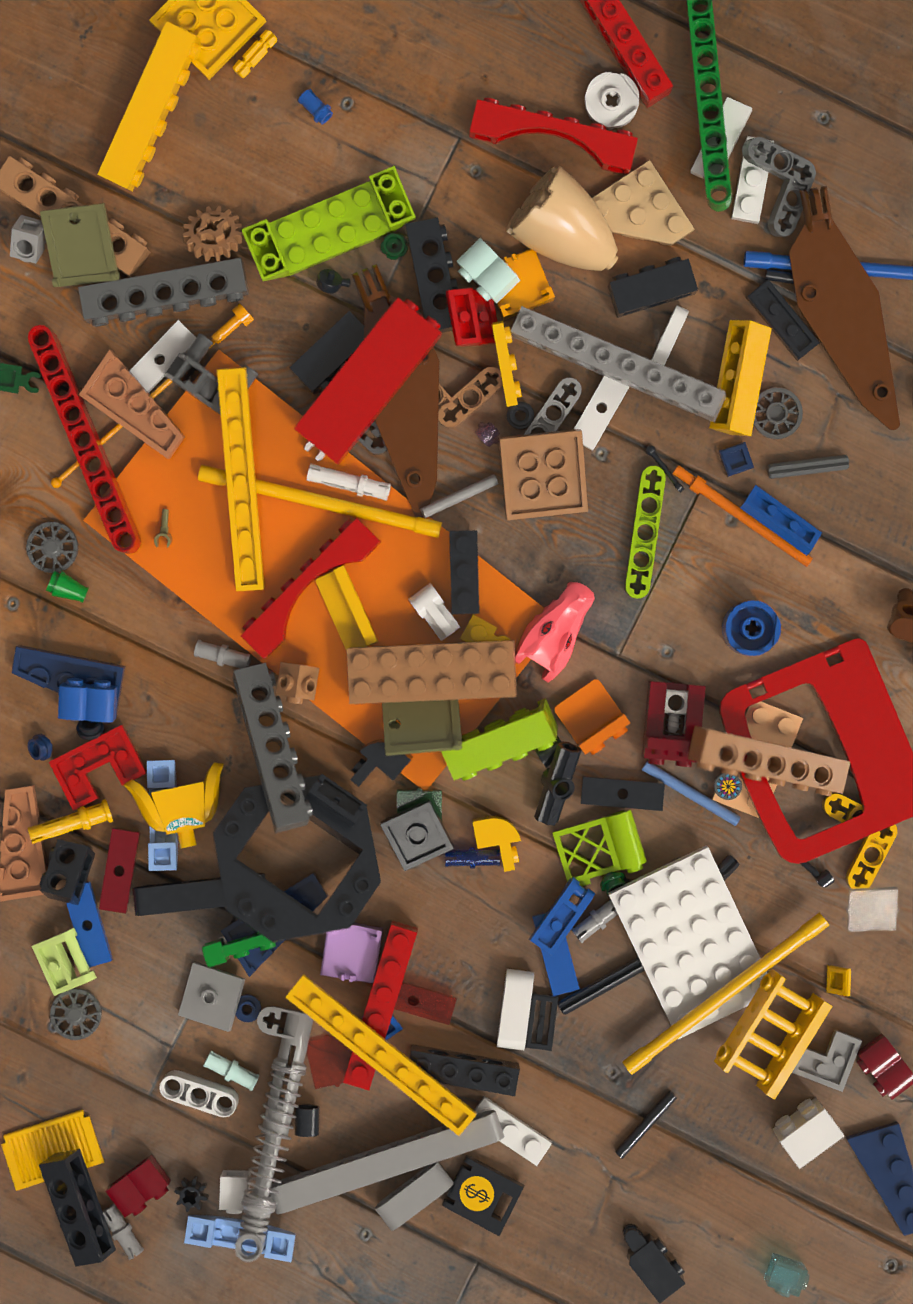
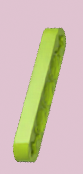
(653, 521)

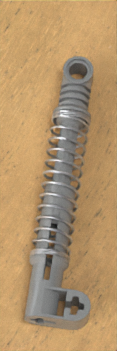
(275, 1126)

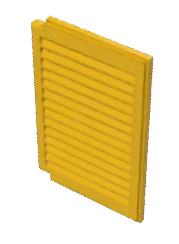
(36, 1143)

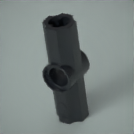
(557, 783)

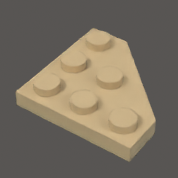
(643, 208)

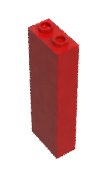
(369, 380)

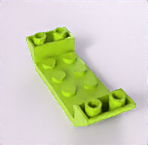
(330, 227)

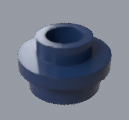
(40, 747)
(254, 1003)

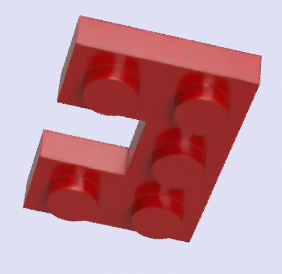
(110, 747)

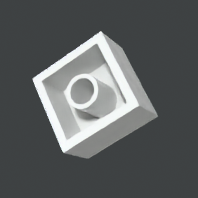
(807, 1132)

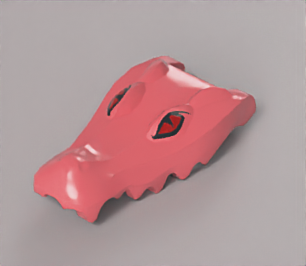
(553, 633)

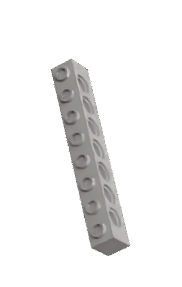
(618, 364)

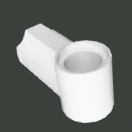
(432, 608)

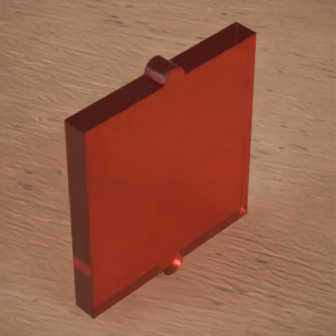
(328, 1061)

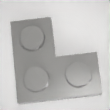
(833, 1066)

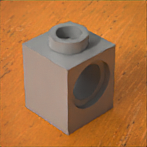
(27, 239)

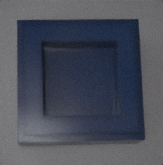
(736, 459)

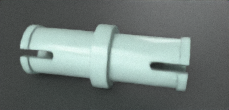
(231, 1070)

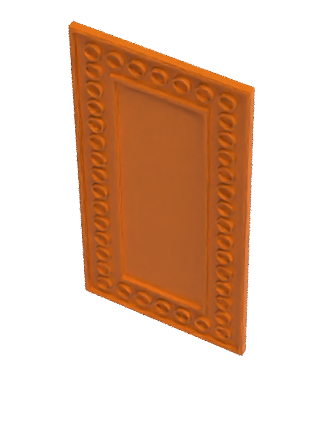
(201, 561)

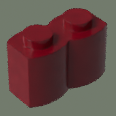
(886, 1066)
(138, 1186)

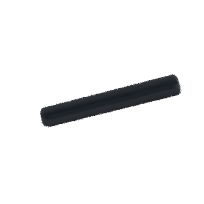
(600, 986)

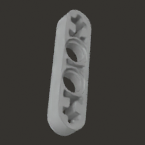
(541, 420)

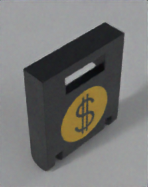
(478, 1192)

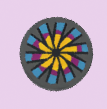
(727, 786)

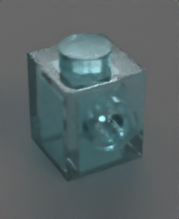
(786, 1276)

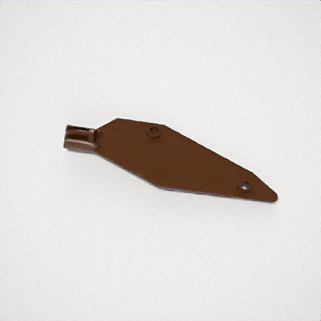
(843, 307)
(411, 416)

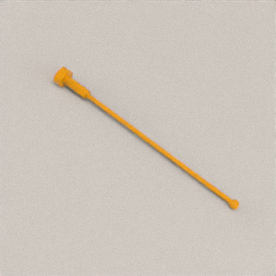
(241, 316)

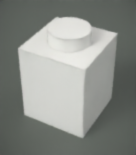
(232, 1189)

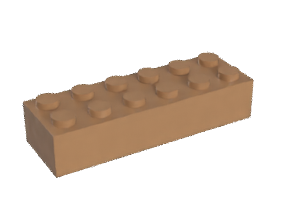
(432, 672)

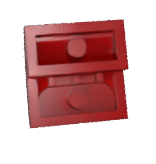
(471, 317)

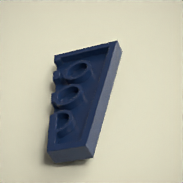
(307, 892)

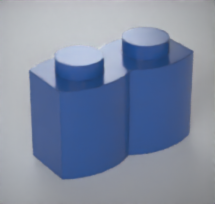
(87, 701)

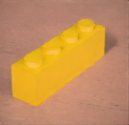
(741, 376)

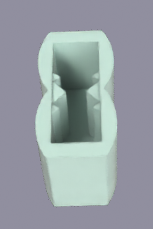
(488, 271)

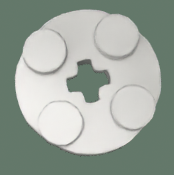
(596, 99)

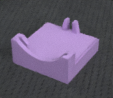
(352, 953)

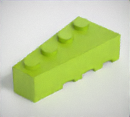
(503, 741)

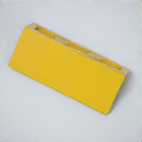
(346, 609)

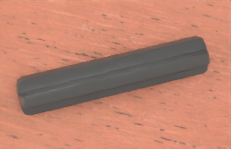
(808, 466)

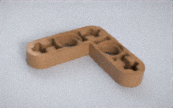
(446, 401)

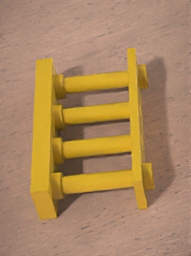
(793, 1046)

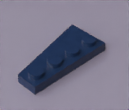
(53, 668)
(889, 1169)

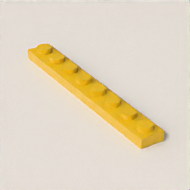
(241, 479)
(381, 1055)

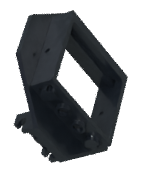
(268, 907)

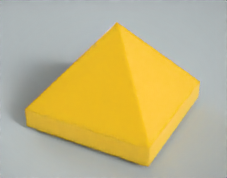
(838, 980)

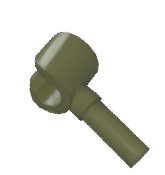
(164, 529)

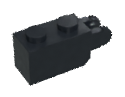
(651, 1264)

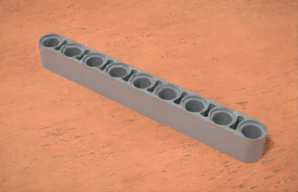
(384, 1162)

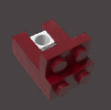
(673, 747)

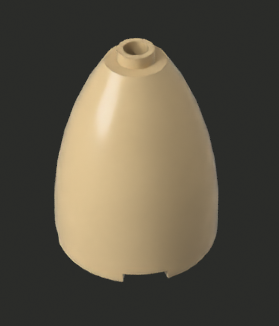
(564, 224)

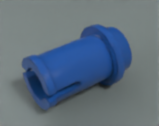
(316, 107)

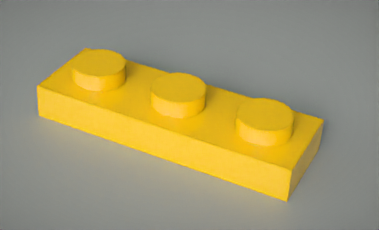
(507, 363)

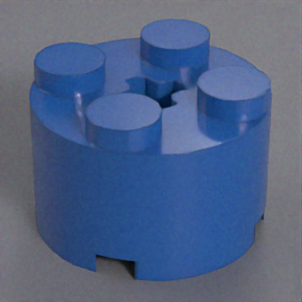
(762, 617)

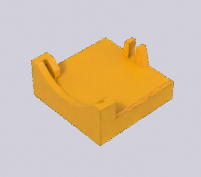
(531, 290)

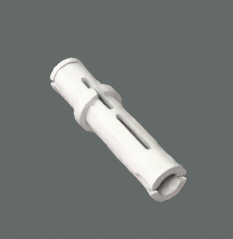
(359, 484)

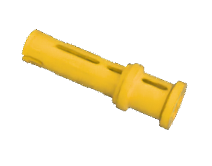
(82, 819)

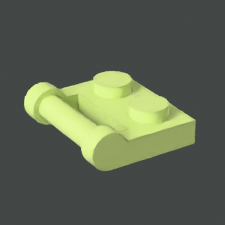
(57, 965)

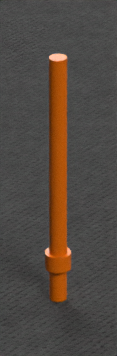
(698, 485)

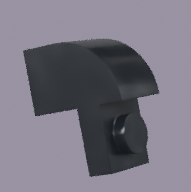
(376, 756)

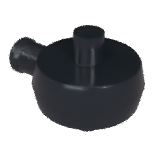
(331, 281)

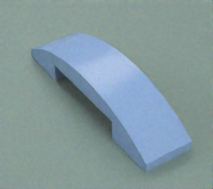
(162, 847)
(223, 1232)

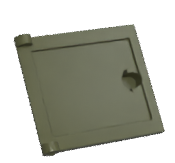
(82, 250)
(423, 727)

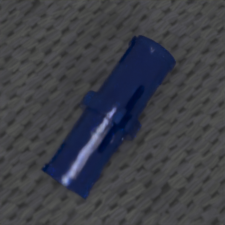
(472, 858)

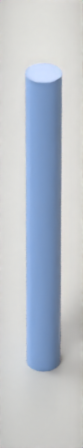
(691, 793)

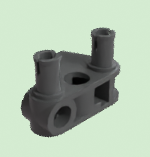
(206, 387)

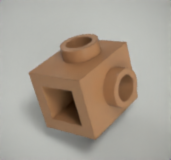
(297, 682)

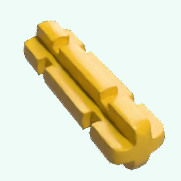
(254, 53)

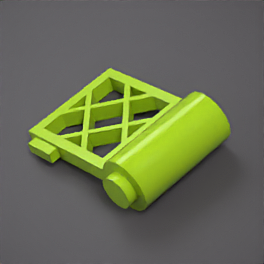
(622, 843)

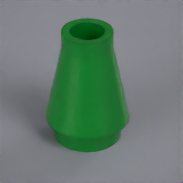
(66, 587)

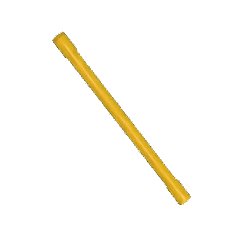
(416, 524)
(803, 934)

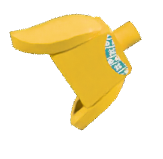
(180, 808)

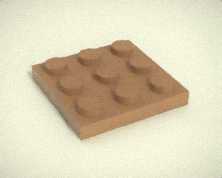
(543, 474)

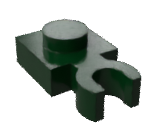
(11, 379)

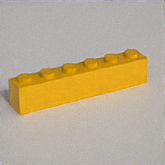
(150, 106)

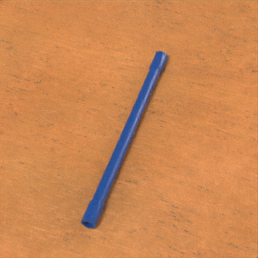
(767, 260)

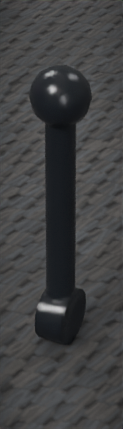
(651, 451)

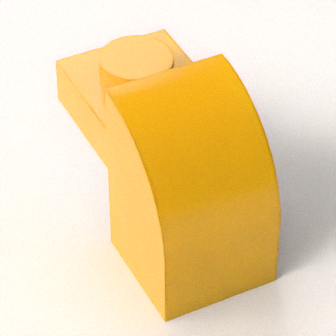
(498, 831)

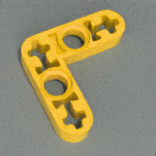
(881, 844)

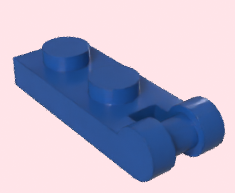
(561, 917)

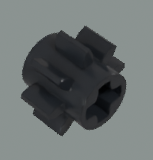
(191, 1201)

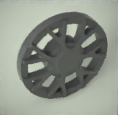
(777, 413)
(52, 547)
(75, 1014)

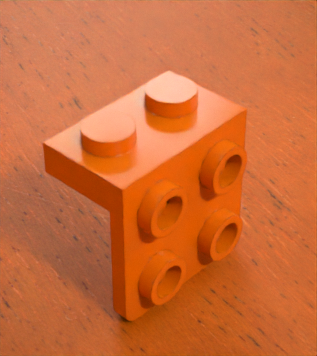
(592, 717)

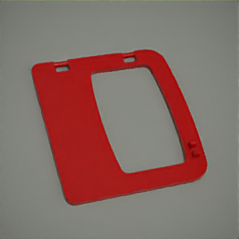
(868, 734)

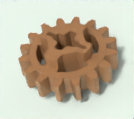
(213, 233)

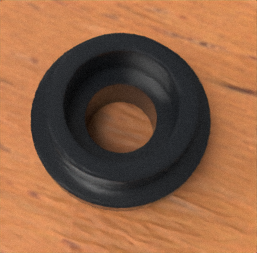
(527, 409)
(89, 729)

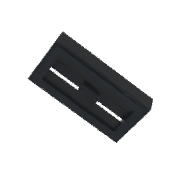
(543, 998)

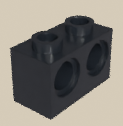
(74, 872)

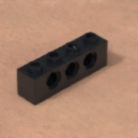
(419, 235)
(467, 1070)
(77, 1207)

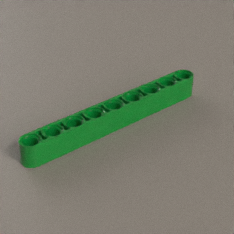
(709, 102)

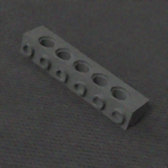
(95, 295)
(283, 816)

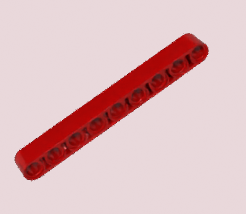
(75, 429)

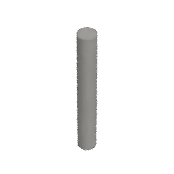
(459, 496)

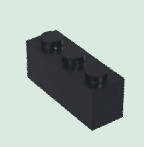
(652, 286)
(329, 353)
(464, 572)

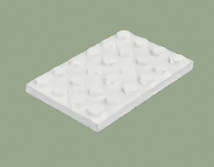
(688, 935)

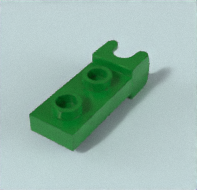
(218, 951)

